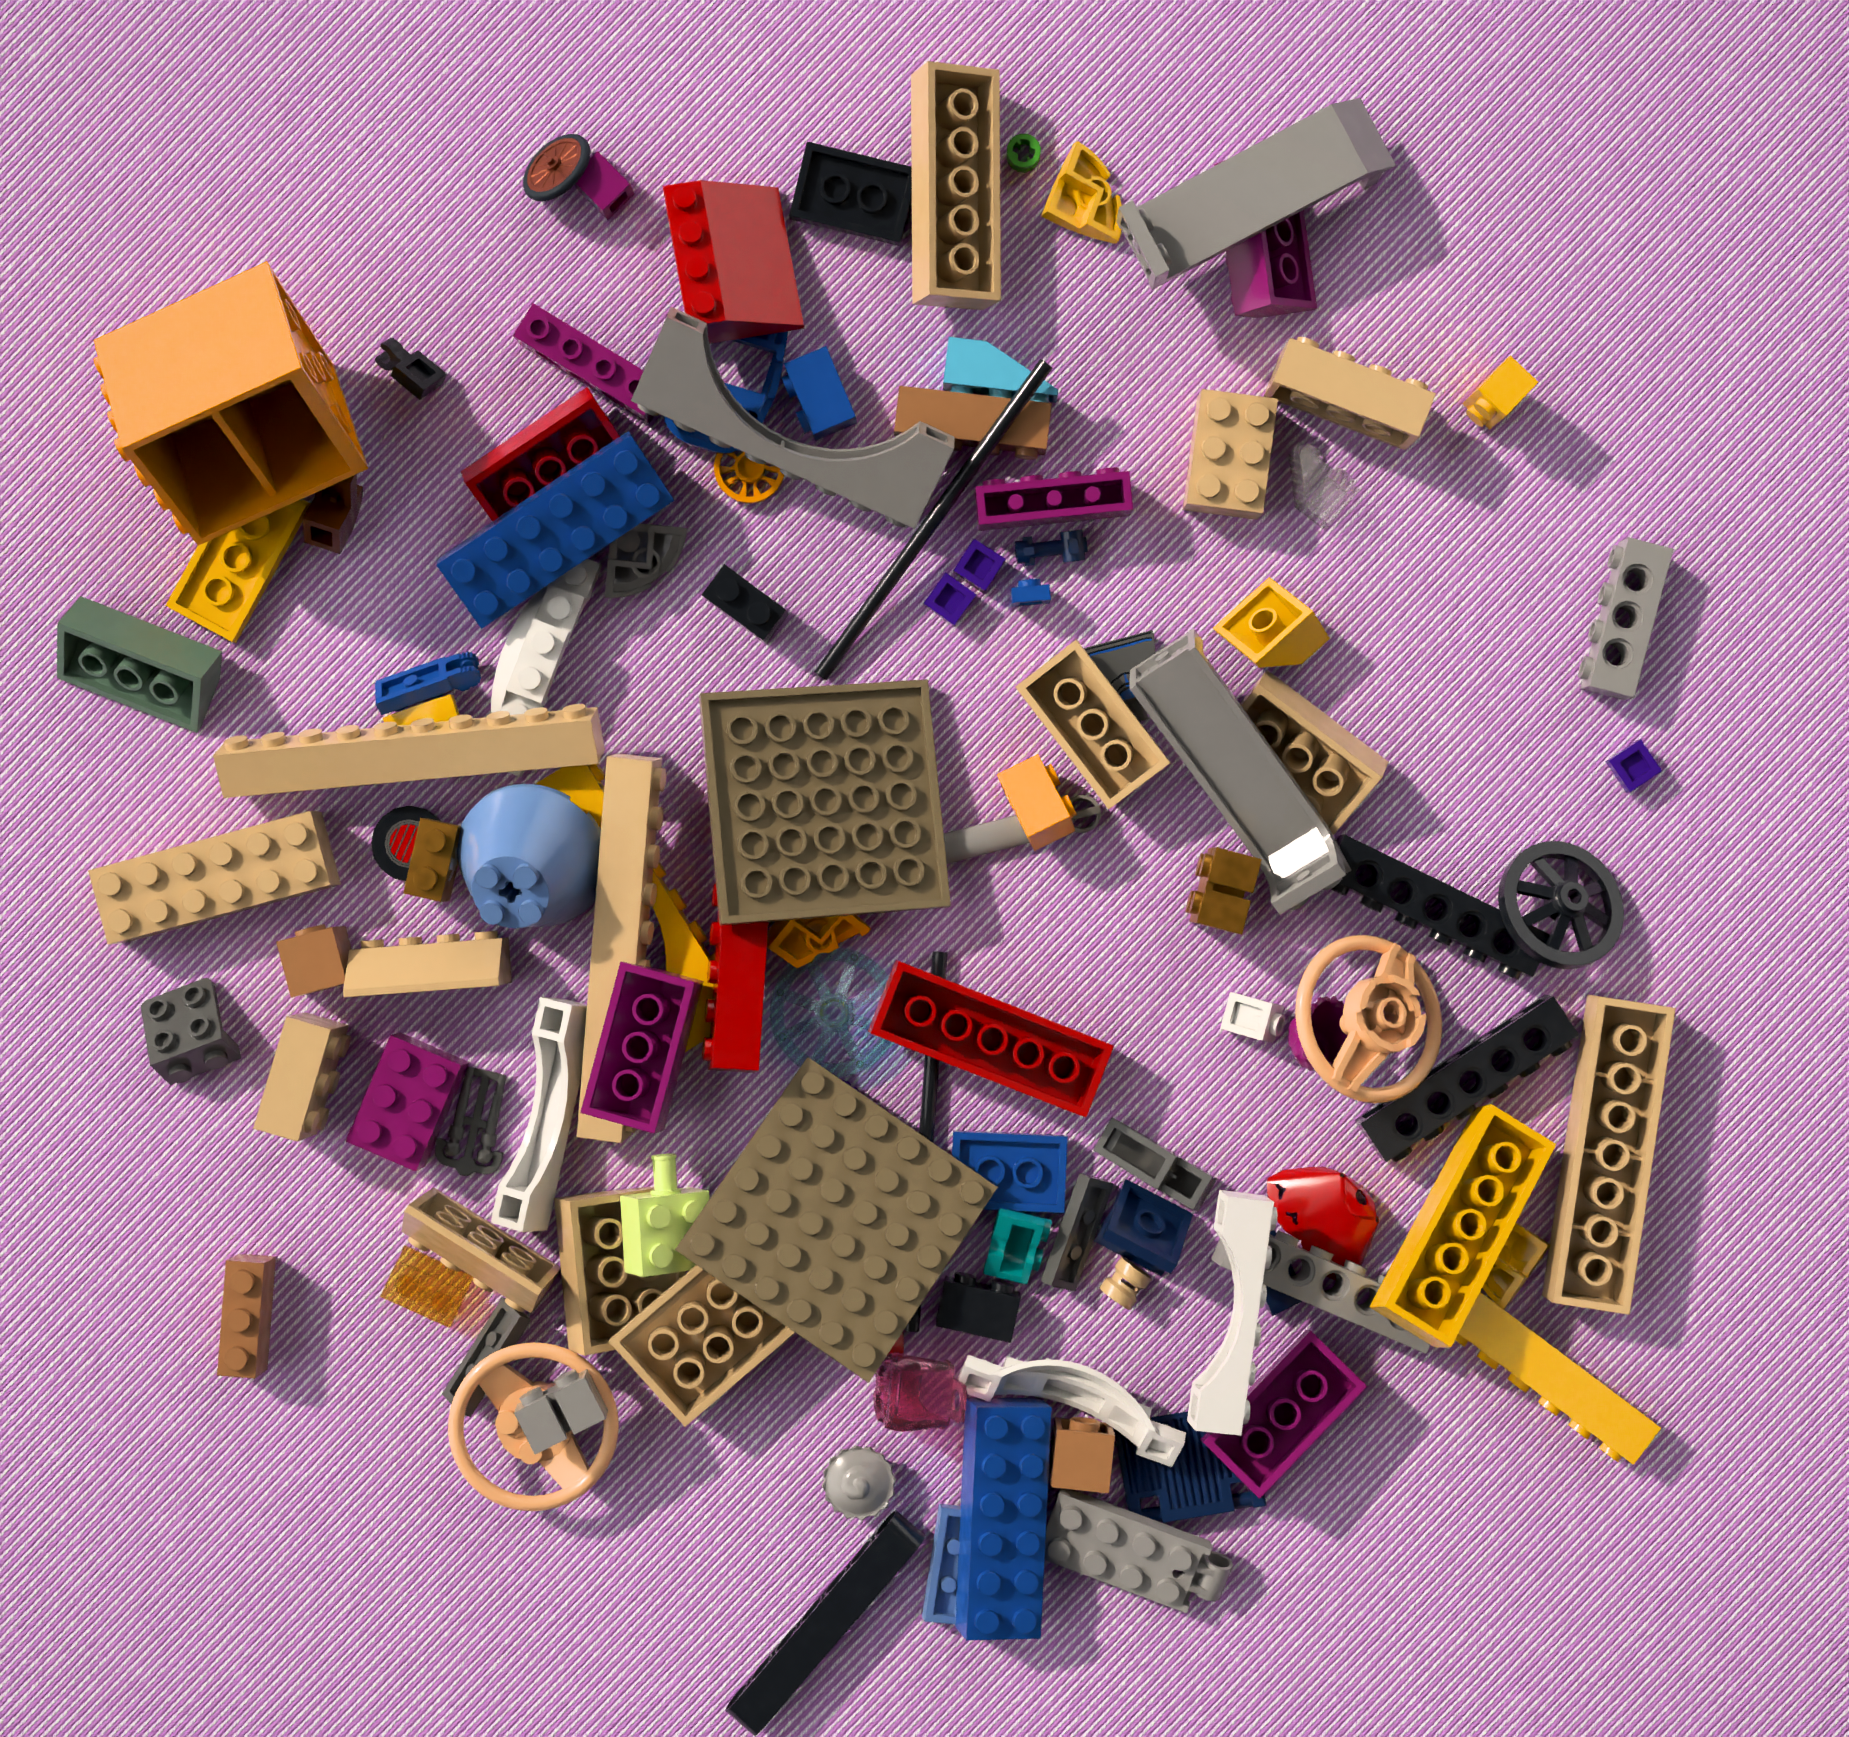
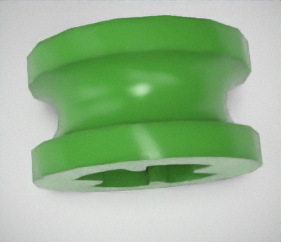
(1034, 148)

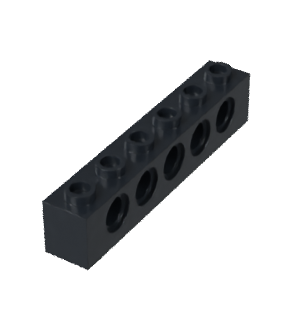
(1453, 901)
(1555, 1037)

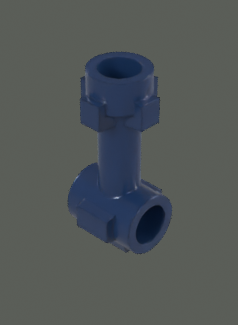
(1071, 547)

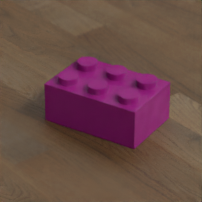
(407, 1101)

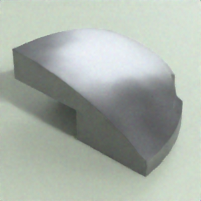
(642, 558)

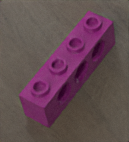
(581, 358)

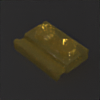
(427, 1286)

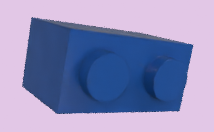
(819, 394)

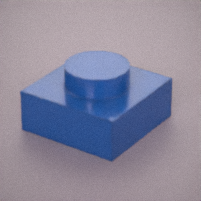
(1030, 593)

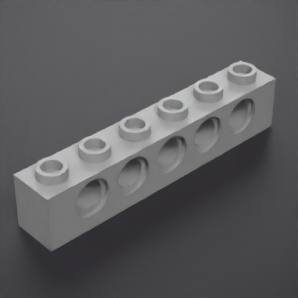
(1340, 1299)

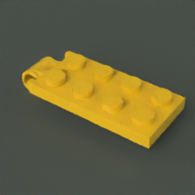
(234, 571)

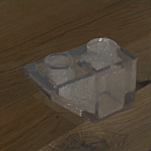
(1318, 488)

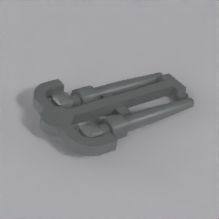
(467, 1165)

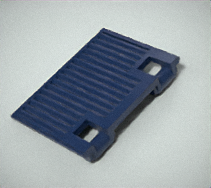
(1190, 1488)

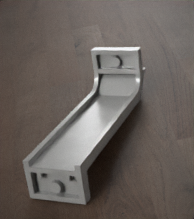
(1255, 190)
(1239, 771)

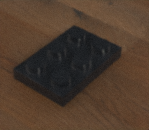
(852, 194)

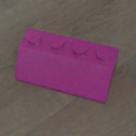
(1272, 271)
(641, 1047)

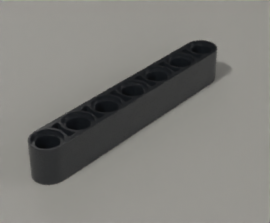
(825, 1622)

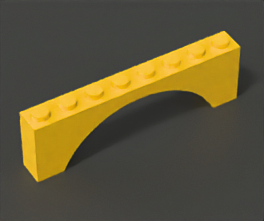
(682, 939)

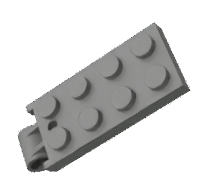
(1133, 1551)

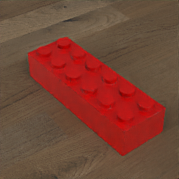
(990, 1038)

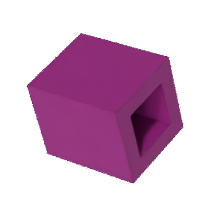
(604, 186)

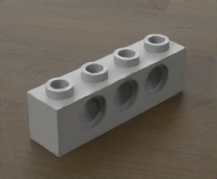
(1651, 566)

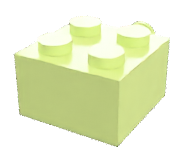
(658, 1222)

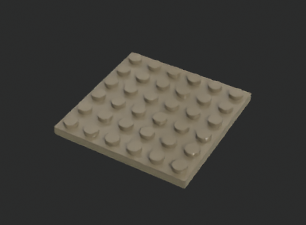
(823, 801)
(836, 1219)

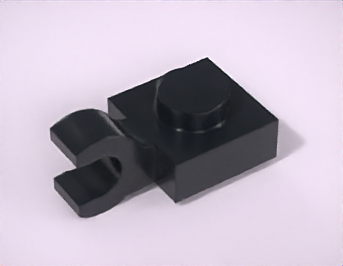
(412, 371)

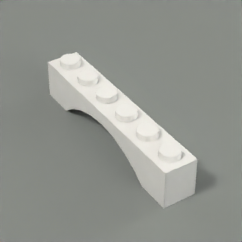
(530, 1185)
(1221, 1390)

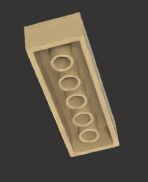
(955, 186)
(214, 877)

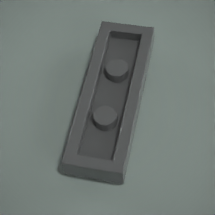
(1077, 1232)
(500, 1331)

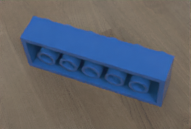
(554, 530)
(1003, 1518)

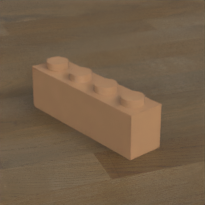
(971, 417)

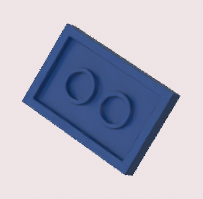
(1022, 1166)

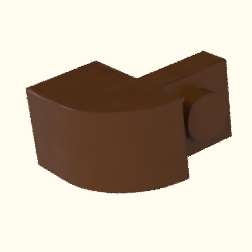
(333, 515)

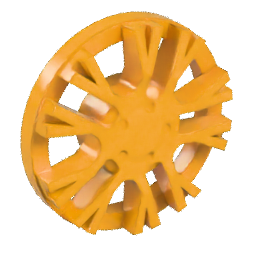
(748, 473)

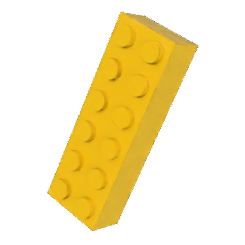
(1463, 1226)

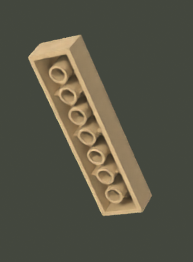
(1608, 1154)

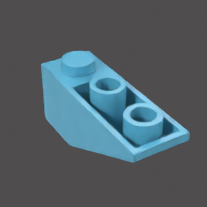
(986, 370)

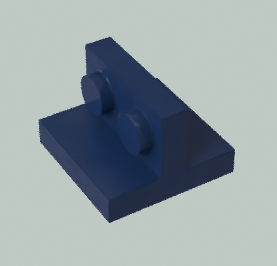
(1145, 1228)

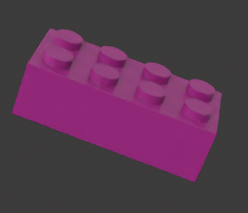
(1287, 1412)

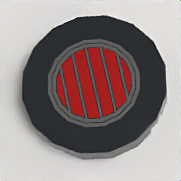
(395, 839)

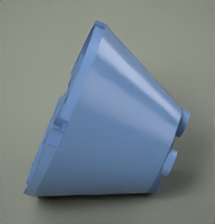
(529, 857)

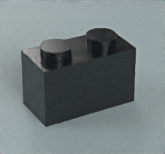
(745, 604)
(978, 1307)

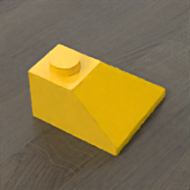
(1273, 627)

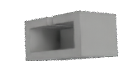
(564, 1407)

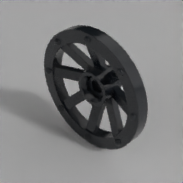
(1558, 905)

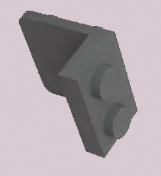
(187, 1032)

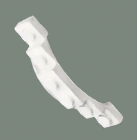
(539, 641)
(1081, 1389)

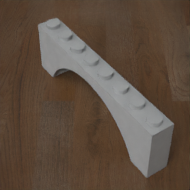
(884, 477)

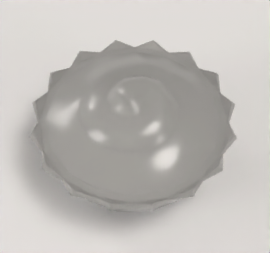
(858, 1482)

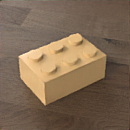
(1230, 454)
(302, 1076)

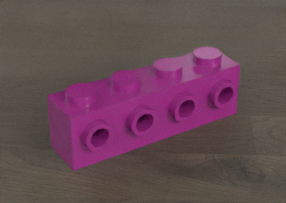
(1053, 500)

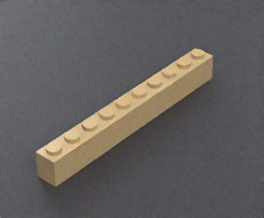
(410, 751)
(621, 902)

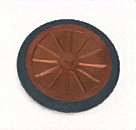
(556, 167)

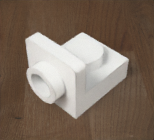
(1253, 1017)

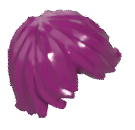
(1326, 1028)

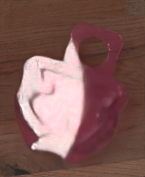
(917, 1393)

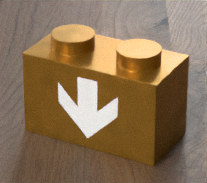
(433, 861)

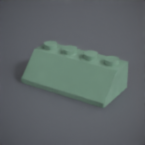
(137, 663)

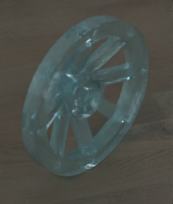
(847, 1006)

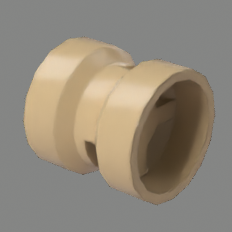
(1119, 1289)

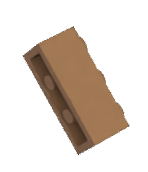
(246, 1315)

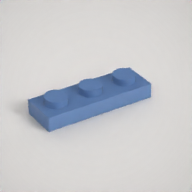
(943, 1569)

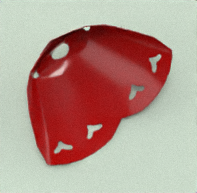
(1325, 1212)

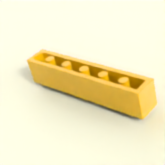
(1558, 1380)

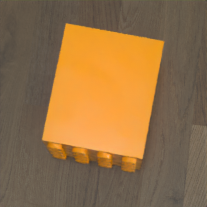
(228, 405)

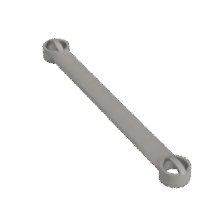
(1002, 834)

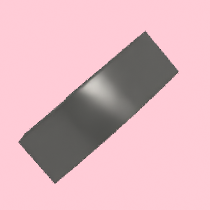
(1155, 1164)

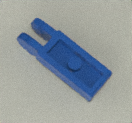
(427, 682)

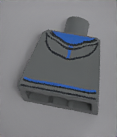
(1116, 660)

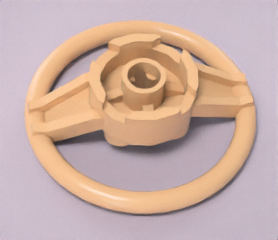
(1364, 1022)
(563, 1460)

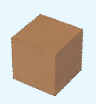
(315, 959)
(1081, 1454)

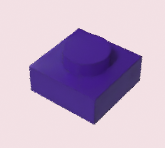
(979, 565)
(949, 599)
(1633, 766)

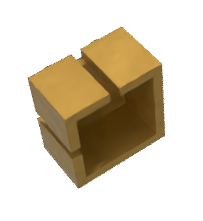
(1221, 889)

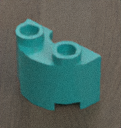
(1015, 1244)

